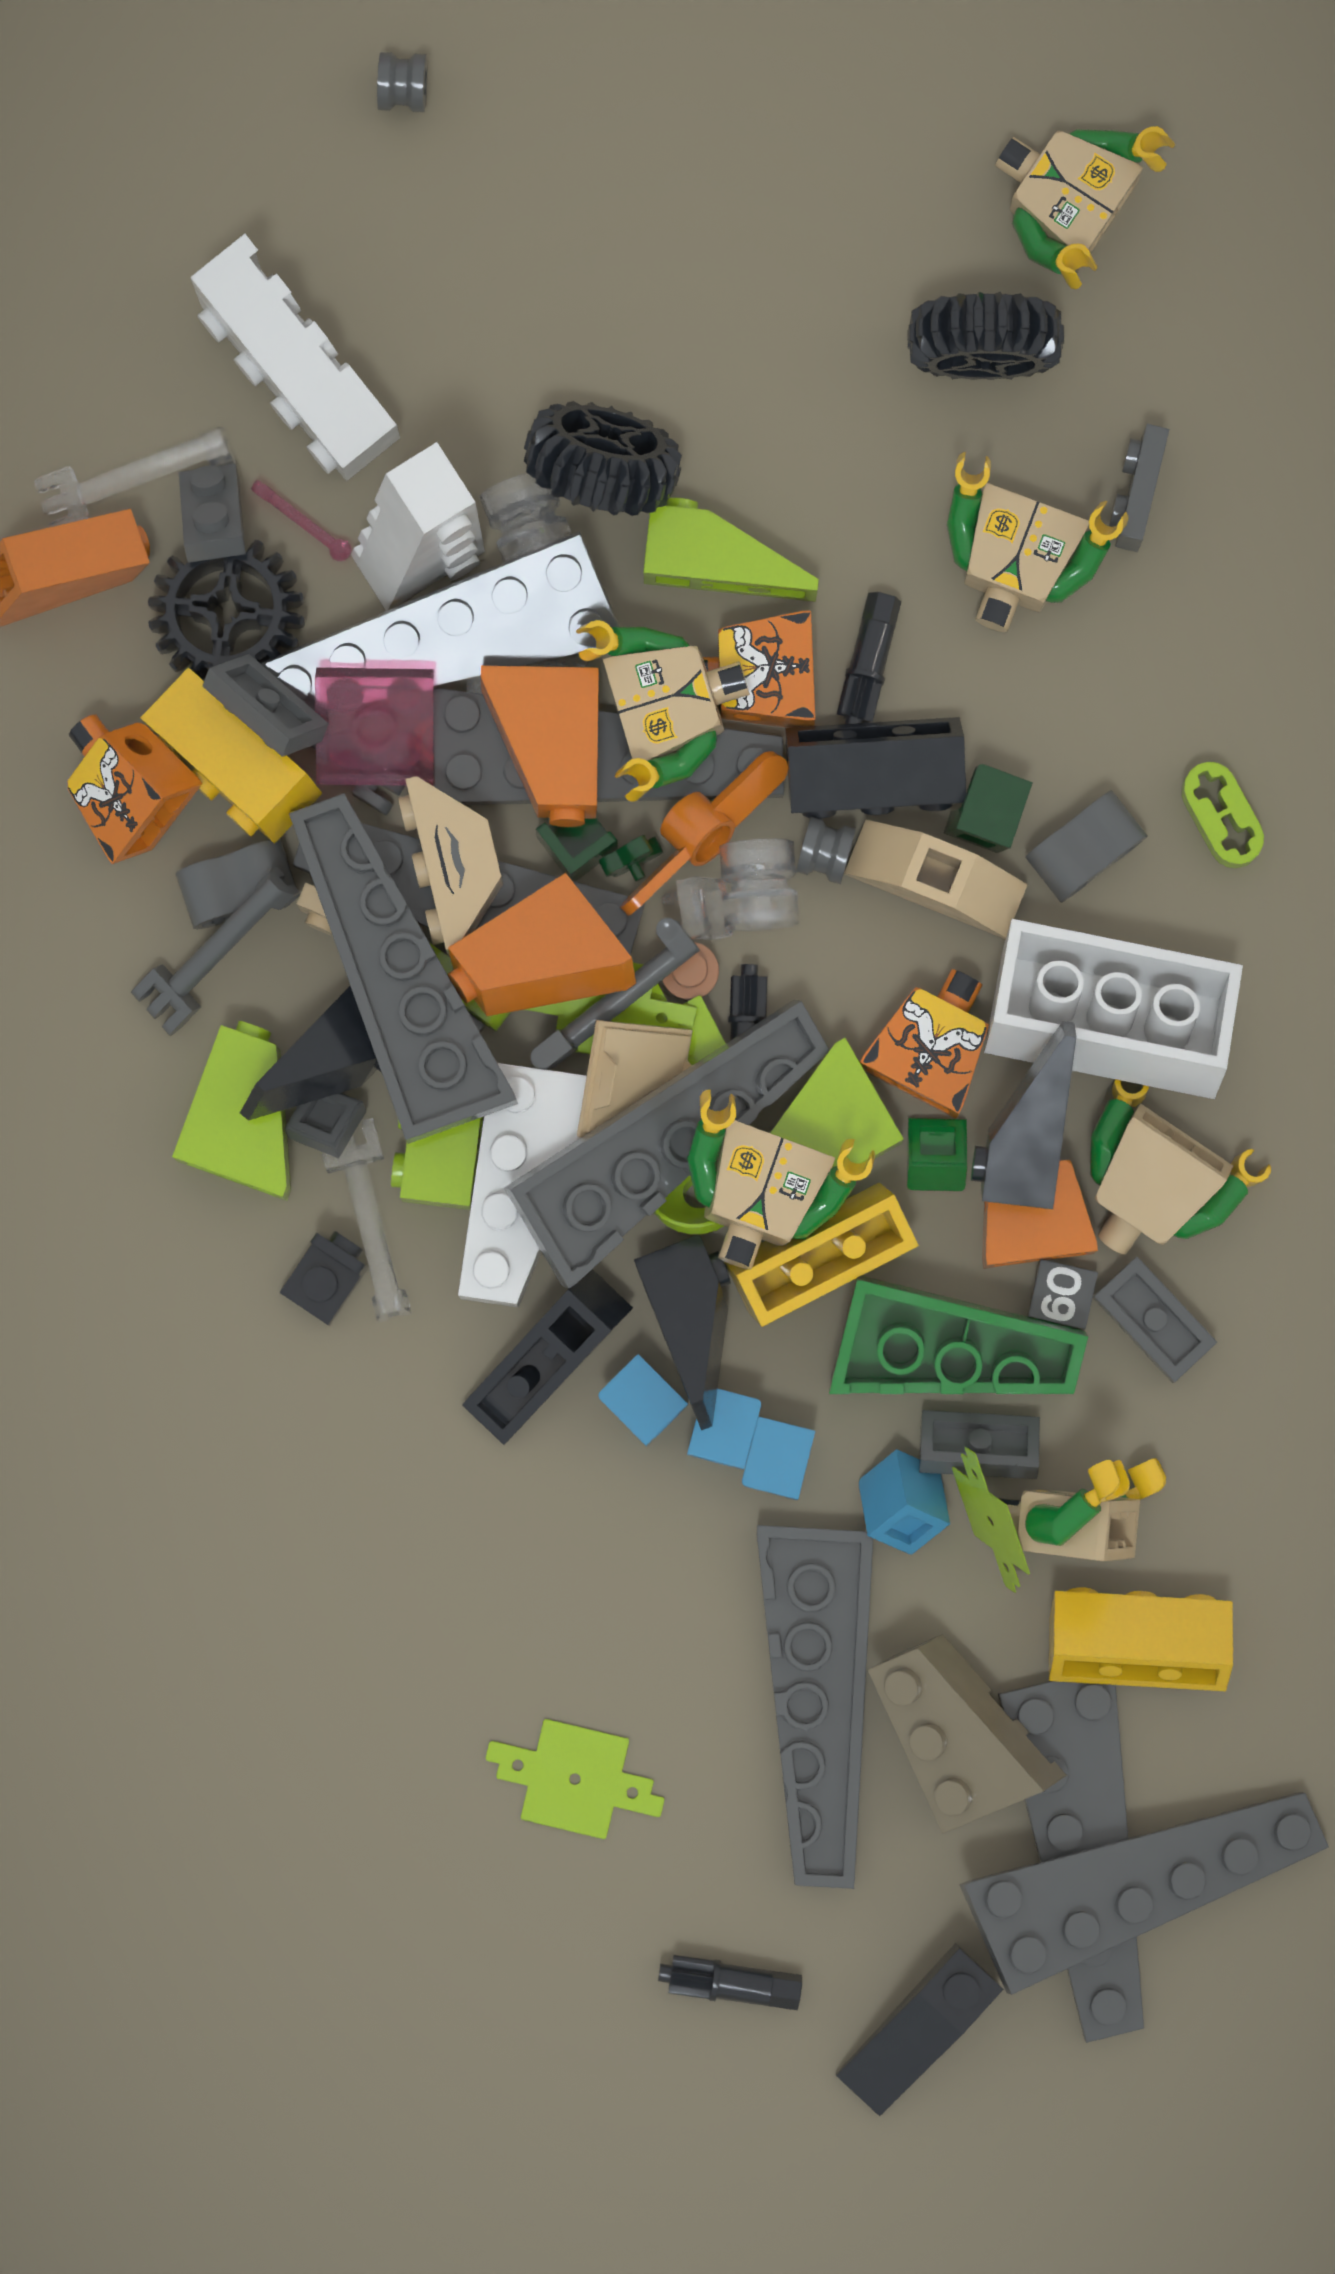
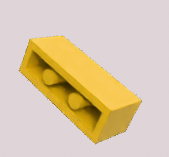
(230, 758)
(850, 1244)
(1140, 1640)

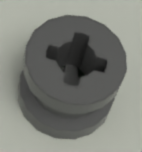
(402, 82)
(825, 850)

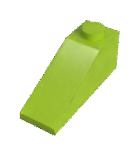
(707, 553)

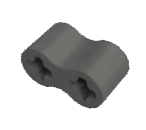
(1086, 846)
(222, 884)

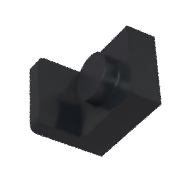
(325, 1276)

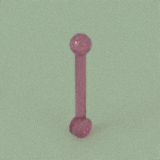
(338, 548)

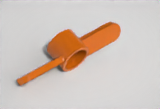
(701, 826)

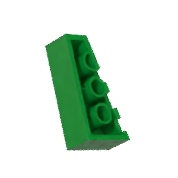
(944, 1345)

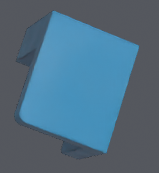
(642, 1400)
(731, 1432)
(778, 1458)
(902, 1503)

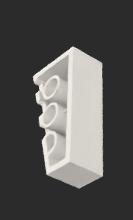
(292, 360)
(419, 529)
(514, 1141)

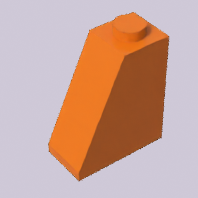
(69, 563)
(550, 734)
(540, 954)

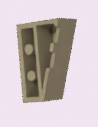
(958, 1736)

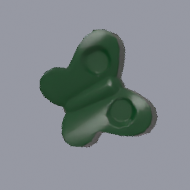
(630, 857)

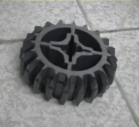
(985, 336)
(602, 458)
(202, 609)

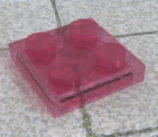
(376, 725)

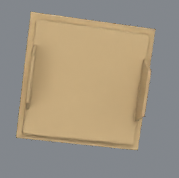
(628, 1065)

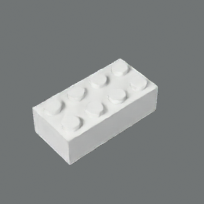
(1134, 1007)

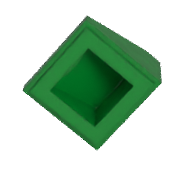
(936, 1154)

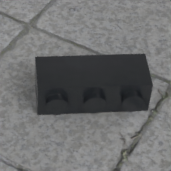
(876, 766)

